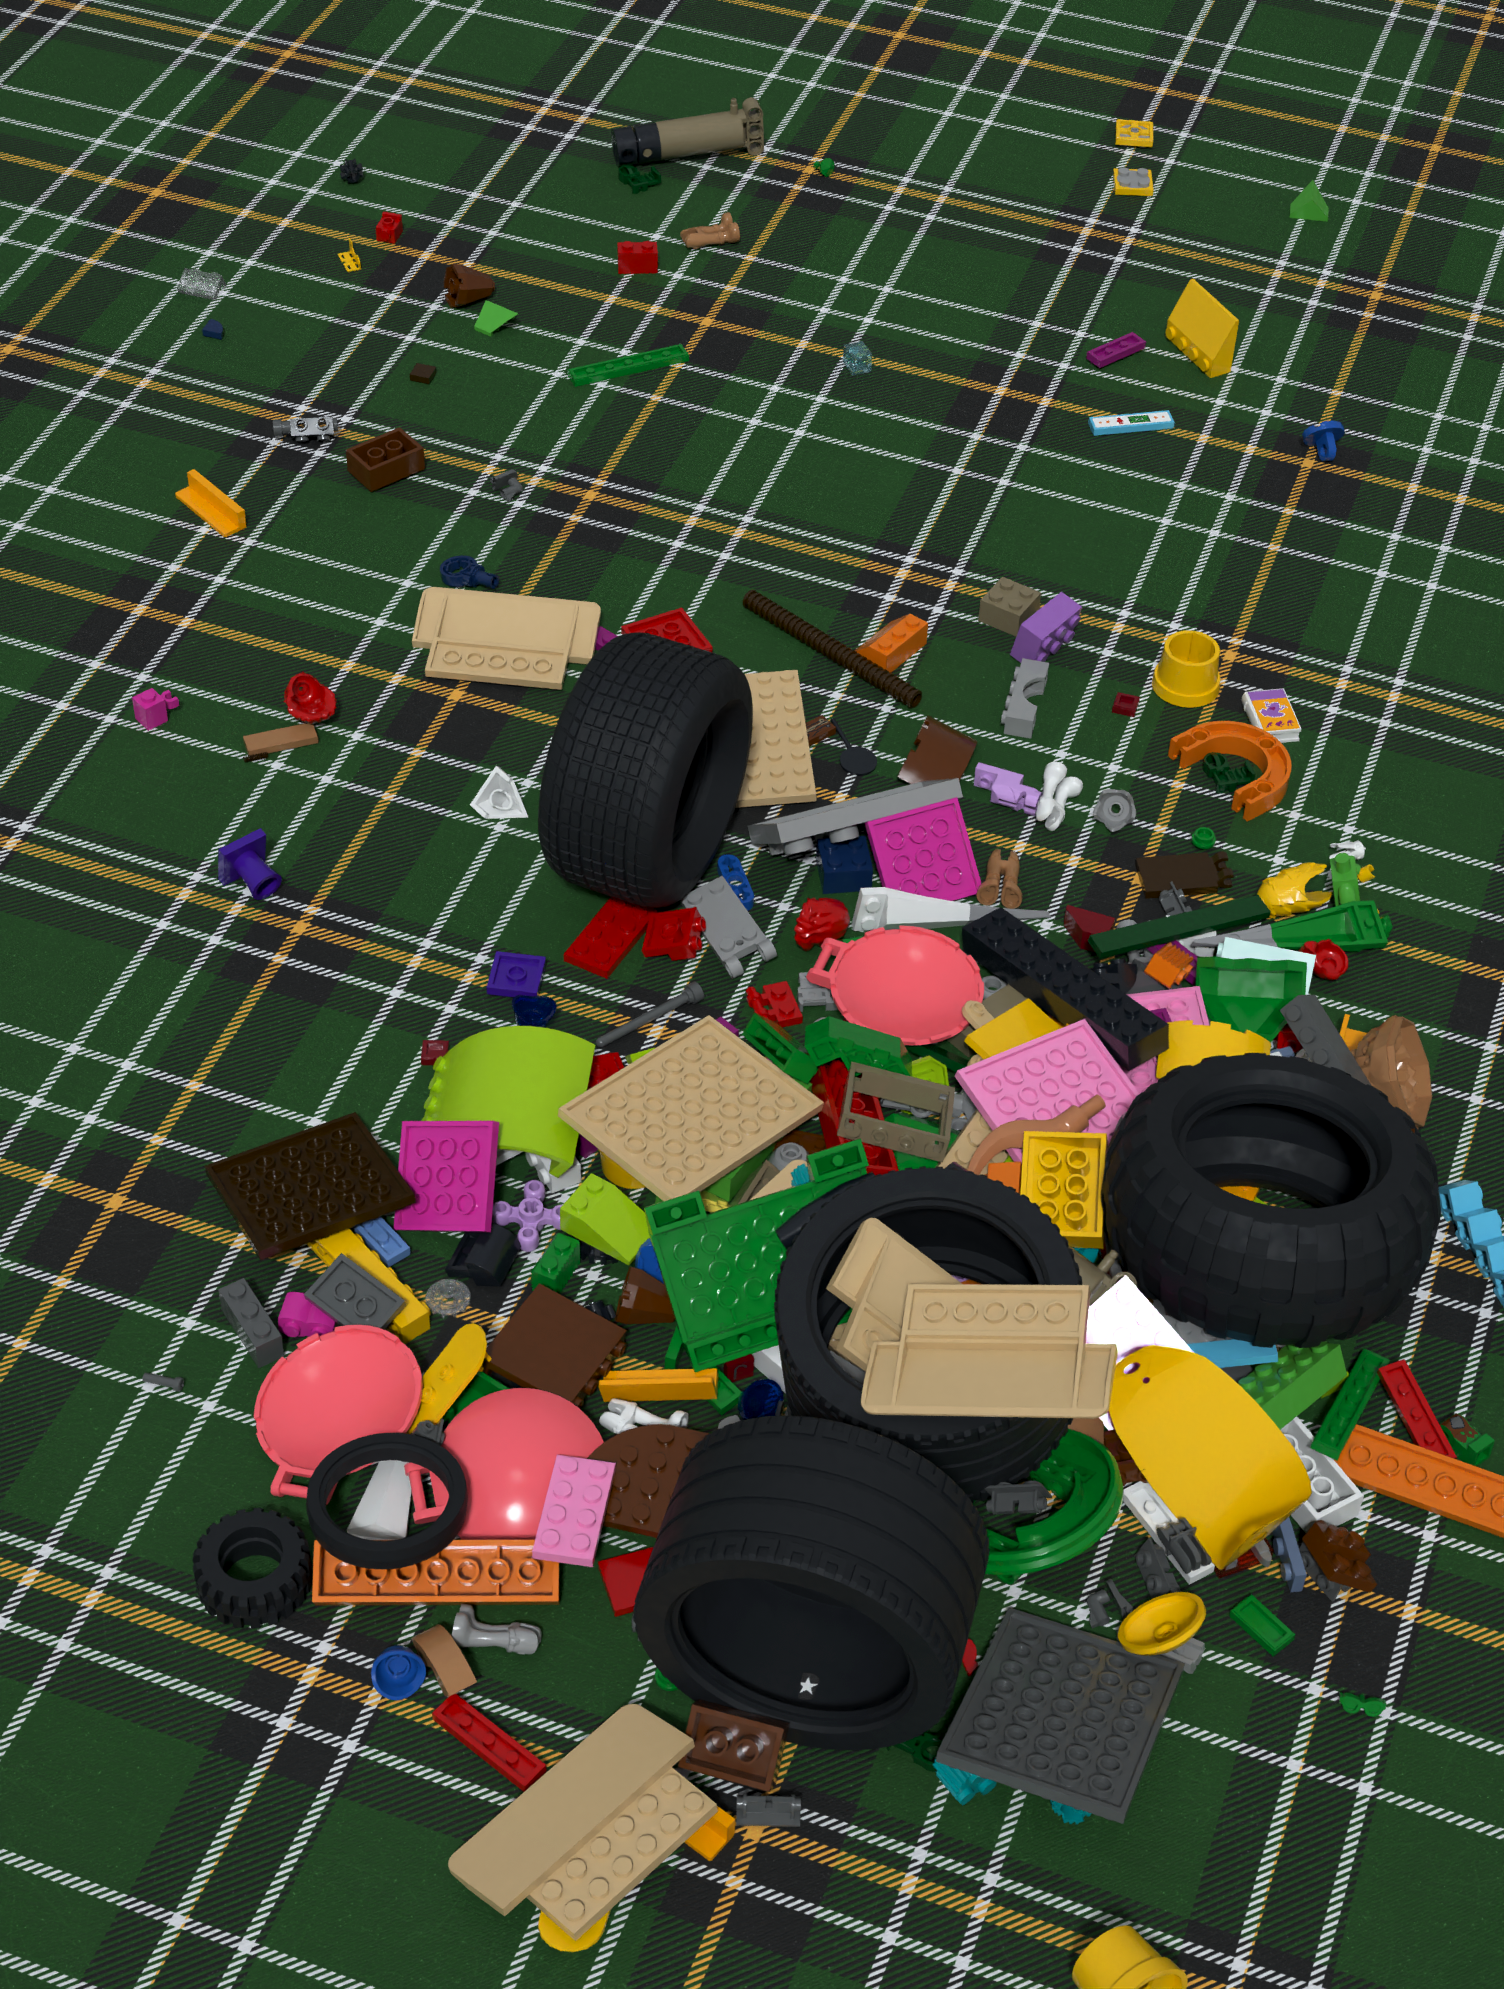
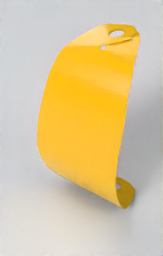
(1207, 1449)

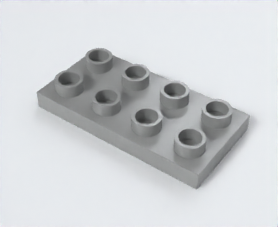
(840, 820)

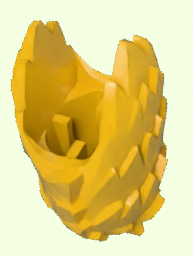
(1286, 891)

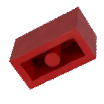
(637, 257)

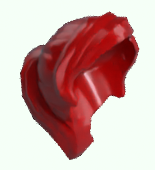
(1330, 958)

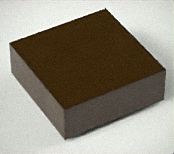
(423, 373)

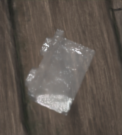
(201, 284)

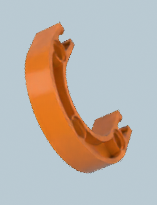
(1243, 741)

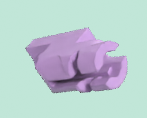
(1007, 788)

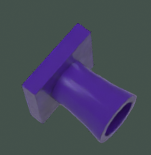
(247, 860)

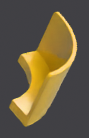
(1194, 1042)

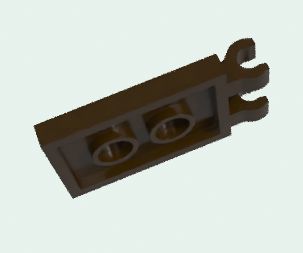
(1191, 872)

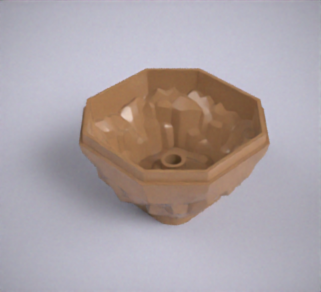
(1397, 1066)

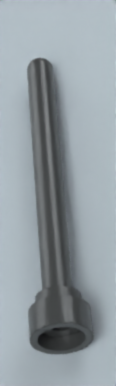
(691, 994)

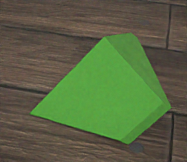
(1309, 205)
(492, 317)

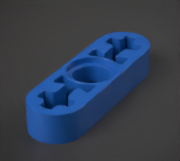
(736, 874)

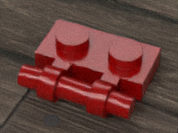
(780, 1002)

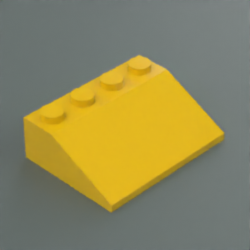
(1203, 330)
(1065, 1180)

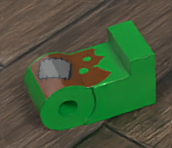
(1466, 1441)

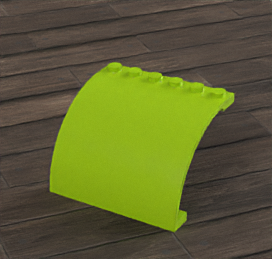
(519, 1081)

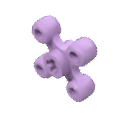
(529, 1214)

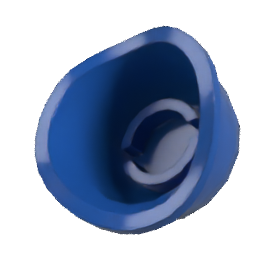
(398, 1672)

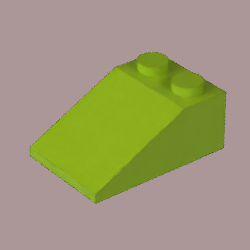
(605, 1219)

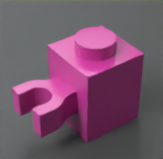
(151, 707)

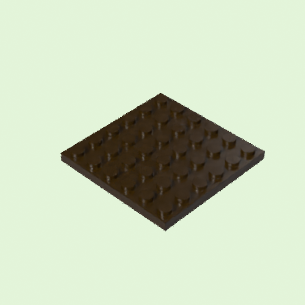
(309, 1185)

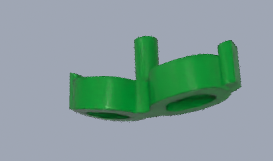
(1353, 1703)

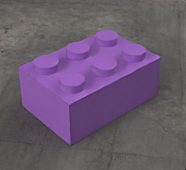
(1047, 629)

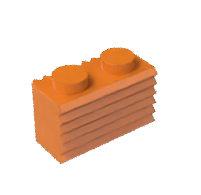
(1169, 965)

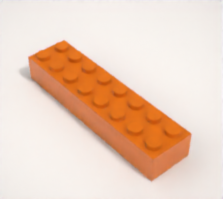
(460, 1573)

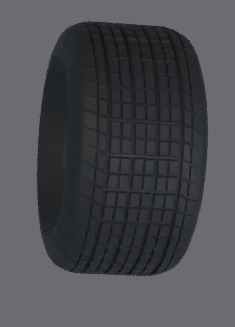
(645, 769)

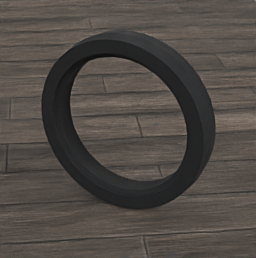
(391, 1553)

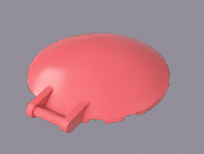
(901, 982)
(333, 1393)
(507, 1459)

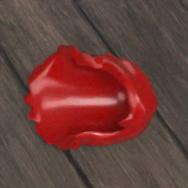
(310, 703)
(819, 921)

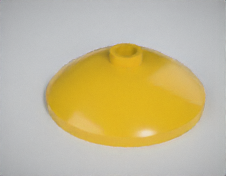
(1162, 1624)

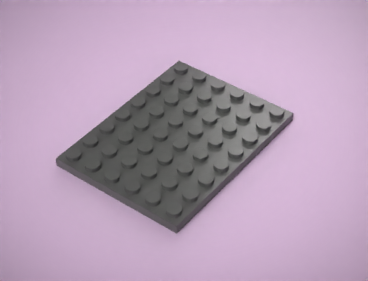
(1062, 1715)

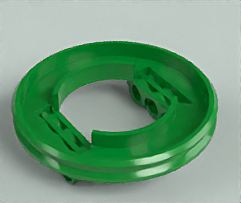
(1091, 1482)

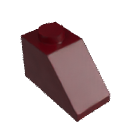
(1083, 923)

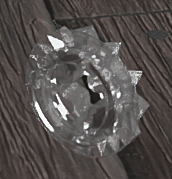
(448, 1288)

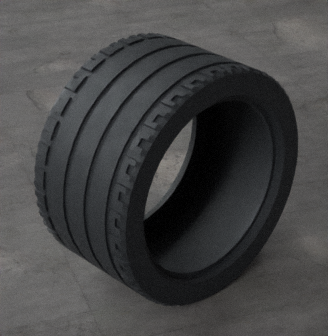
(971, 1232)
(816, 1557)

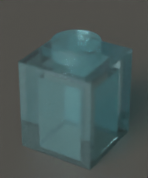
(857, 358)

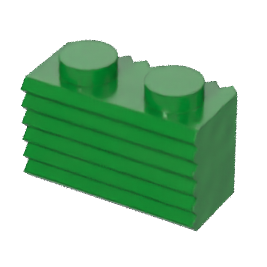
(557, 1263)

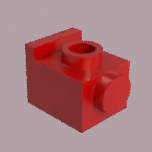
(389, 228)

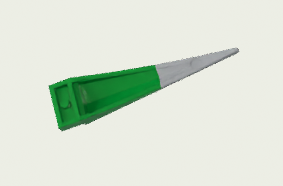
(1348, 925)

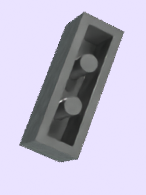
(251, 1323)

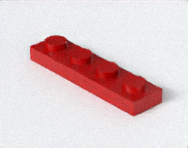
(1414, 1408)
(489, 1742)

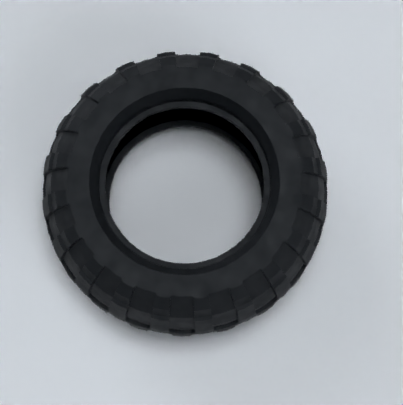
(1258, 1266)

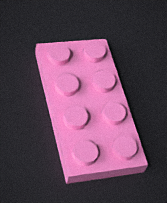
(574, 1511)

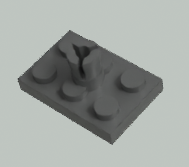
(354, 1296)

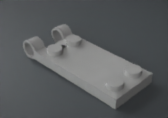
(729, 925)

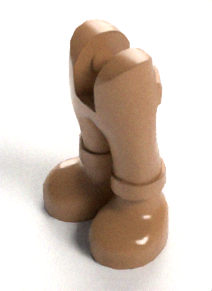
(715, 234)
(989, 890)

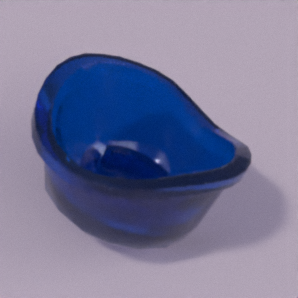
(533, 1010)
(759, 1399)

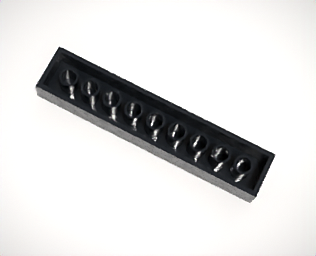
(1065, 987)

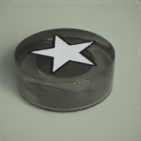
(808, 1686)

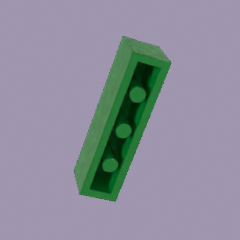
(780, 1048)

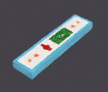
(1131, 423)

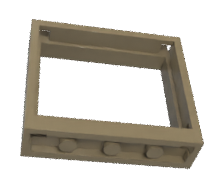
(903, 1090)

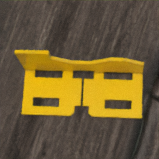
(349, 260)

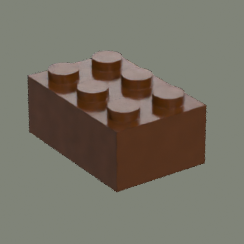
(385, 459)
(735, 1745)

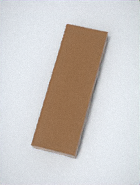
(280, 739)

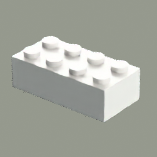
(1333, 1493)

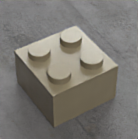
(1008, 605)

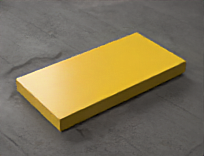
(1011, 1029)

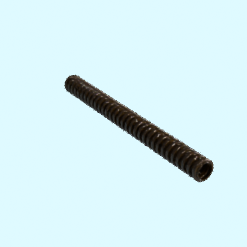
(832, 649)

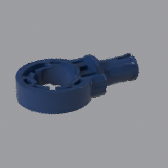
(470, 575)

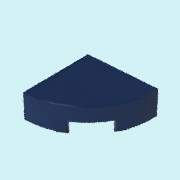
(213, 329)

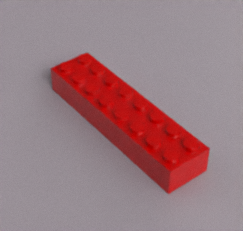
(829, 1087)

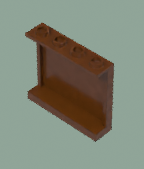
(555, 1346)

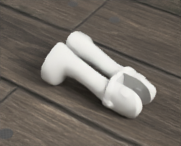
(1063, 787)
(625, 1414)

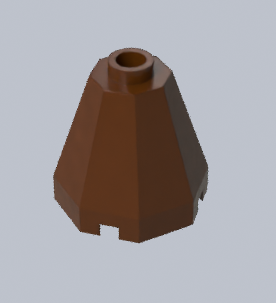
(466, 285)
(643, 1300)

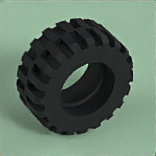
(260, 1599)

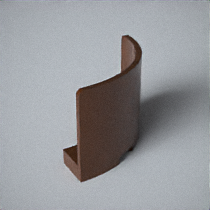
(939, 753)

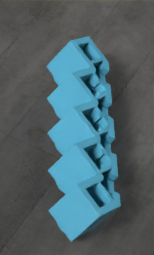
(1477, 1229)

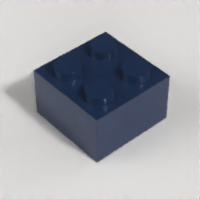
(844, 865)

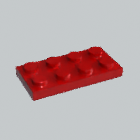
(609, 937)

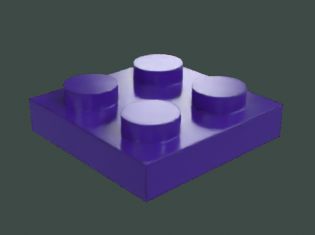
(516, 974)

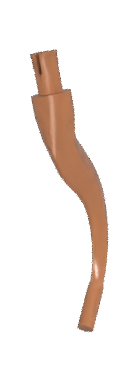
(1012, 1133)

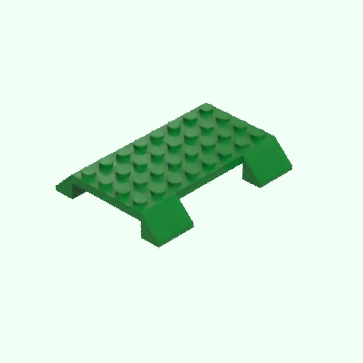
(727, 1262)

